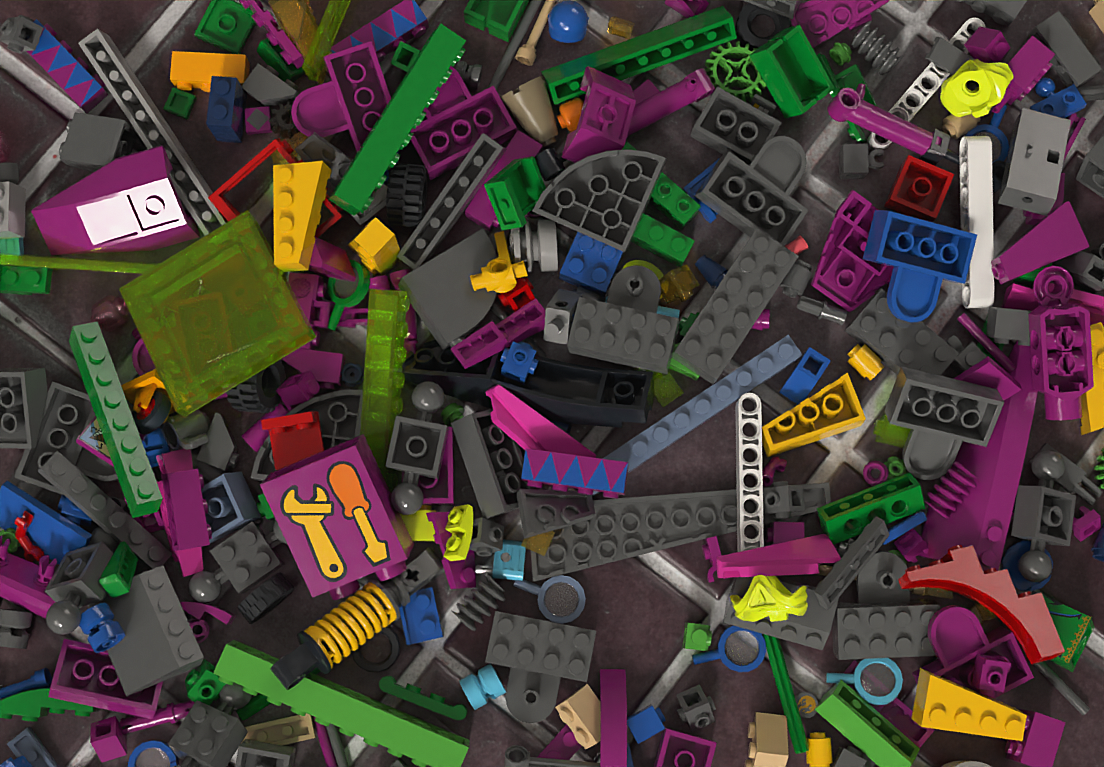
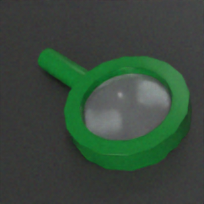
(347, 293)

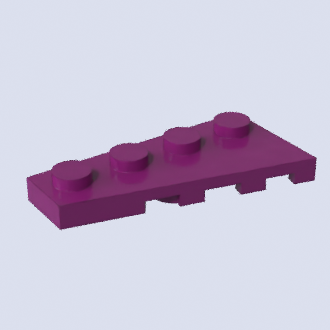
(828, 17)
(275, 36)

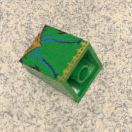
(1073, 630)

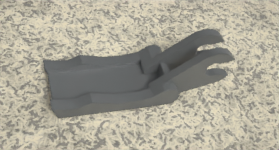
(949, 58)
(1072, 477)

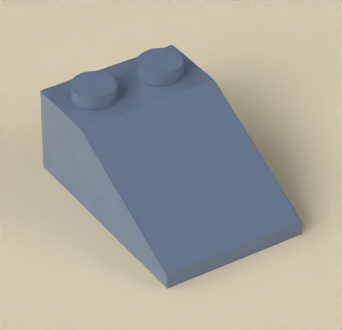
(229, 505)

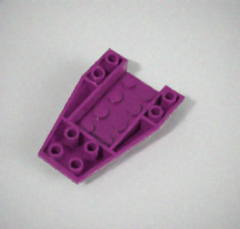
(117, 209)

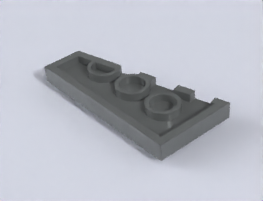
(318, 149)

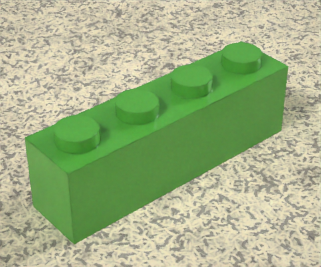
(866, 727)

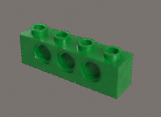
(672, 200)
(886, 501)

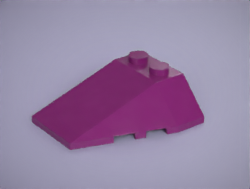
(841, 268)

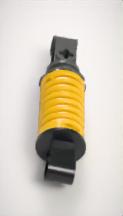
(355, 621)

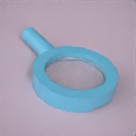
(874, 680)

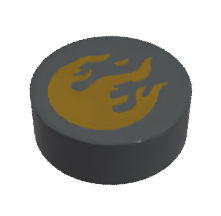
(806, 704)

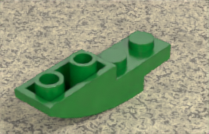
(25, 280)
(36, 704)

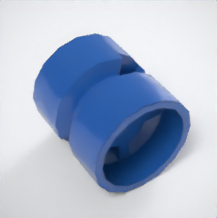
(102, 630)

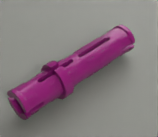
(167, 714)

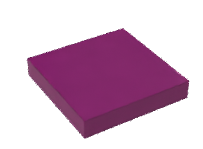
(991, 375)

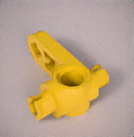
(500, 272)

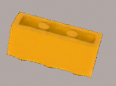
(196, 69)

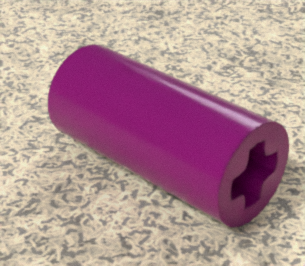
(255, 435)

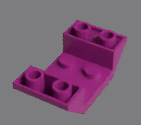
(603, 117)

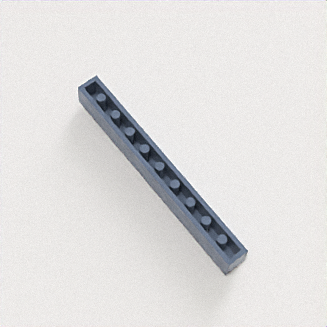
(707, 404)

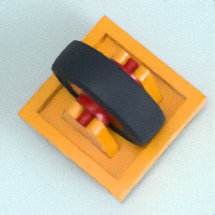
(149, 401)

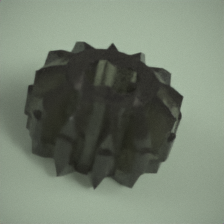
(280, 121)

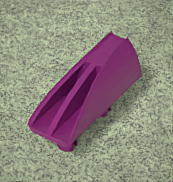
(25, 581)

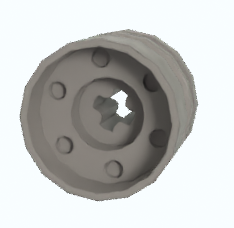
(535, 245)

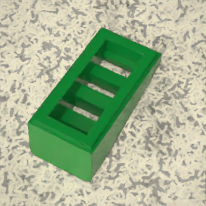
(118, 574)

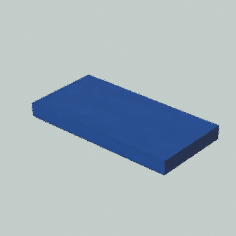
(48, 529)

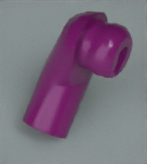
(769, 470)

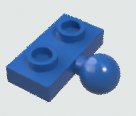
(1060, 104)

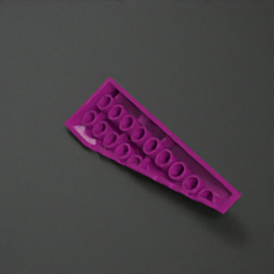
(986, 513)

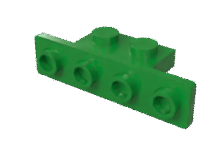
(848, 79)

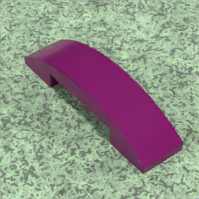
(613, 718)

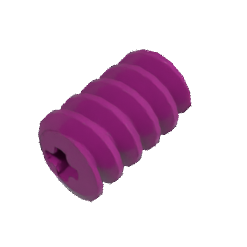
(951, 490)

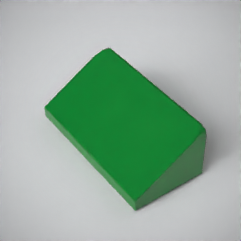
(273, 58)

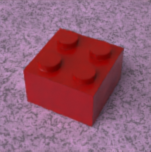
(919, 189)

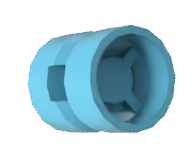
(482, 686)

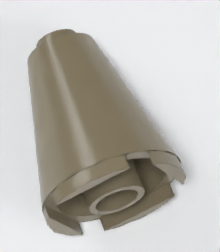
(533, 110)

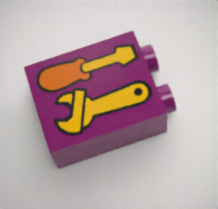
(338, 518)

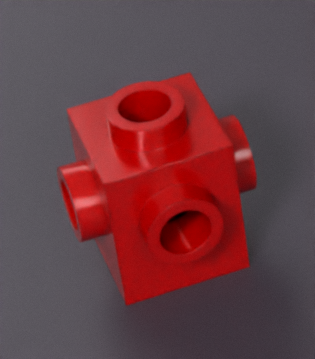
(518, 296)

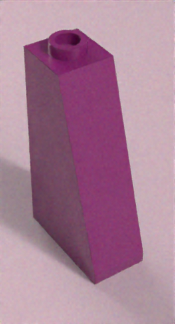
(1045, 243)

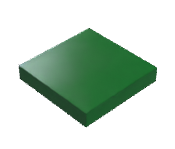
(226, 25)

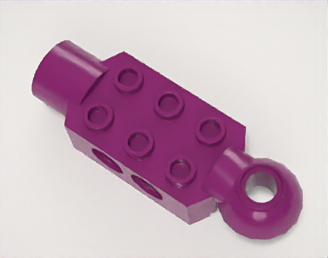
(1060, 346)

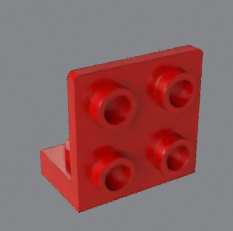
(294, 437)

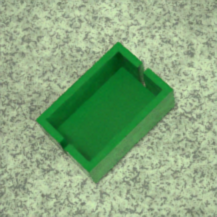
(497, 15)
(792, 71)

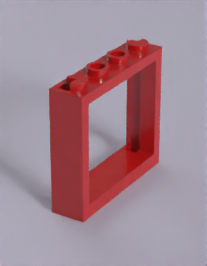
(230, 212)

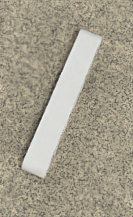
(930, 75)
(977, 218)
(754, 468)

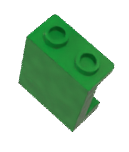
(515, 192)

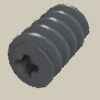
(876, 49)
(480, 603)

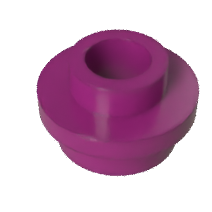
(868, 476)

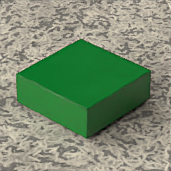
(180, 103)

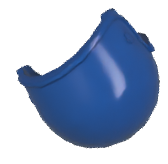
(568, 22)

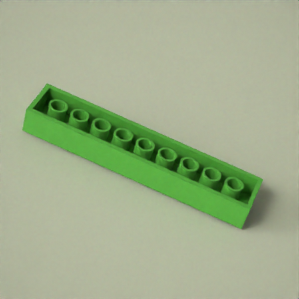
(343, 708)

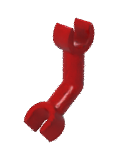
(31, 552)

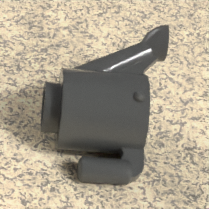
(186, 431)

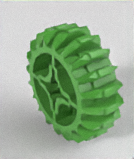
(719, 59)

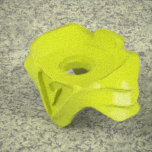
(992, 81)
(769, 598)

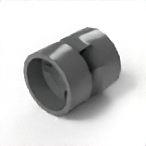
(20, 621)

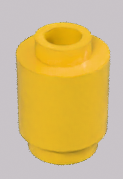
(865, 361)
(819, 750)

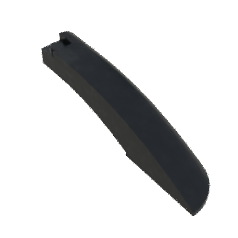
(555, 390)

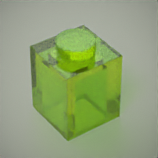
(889, 433)

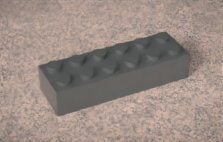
(734, 306)

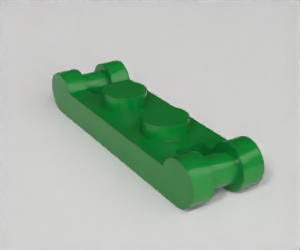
(412, 694)

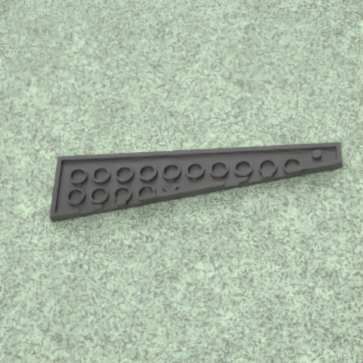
(650, 524)

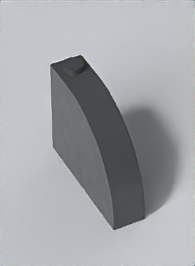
(444, 292)

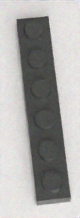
(104, 511)

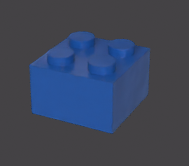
(590, 264)

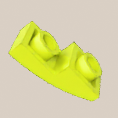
(461, 526)

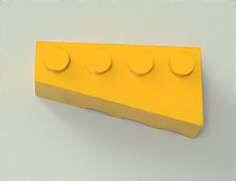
(297, 207)
(376, 247)
(1093, 399)
(815, 418)
(960, 709)

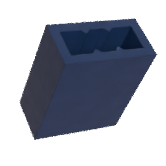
(226, 109)

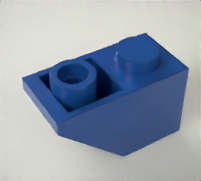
(804, 376)

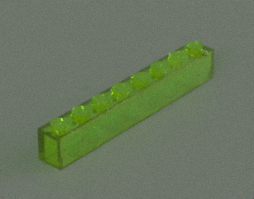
(384, 373)

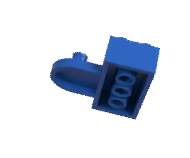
(921, 259)

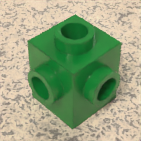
(203, 684)

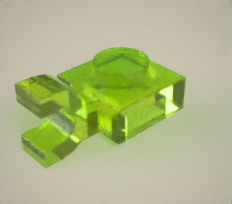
(665, 388)

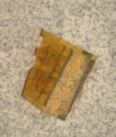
(298, 23)

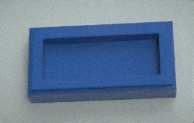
(905, 525)

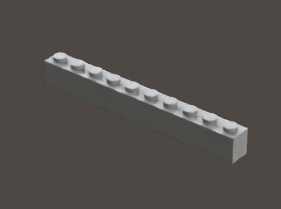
(152, 127)

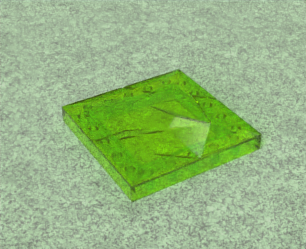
(216, 313)

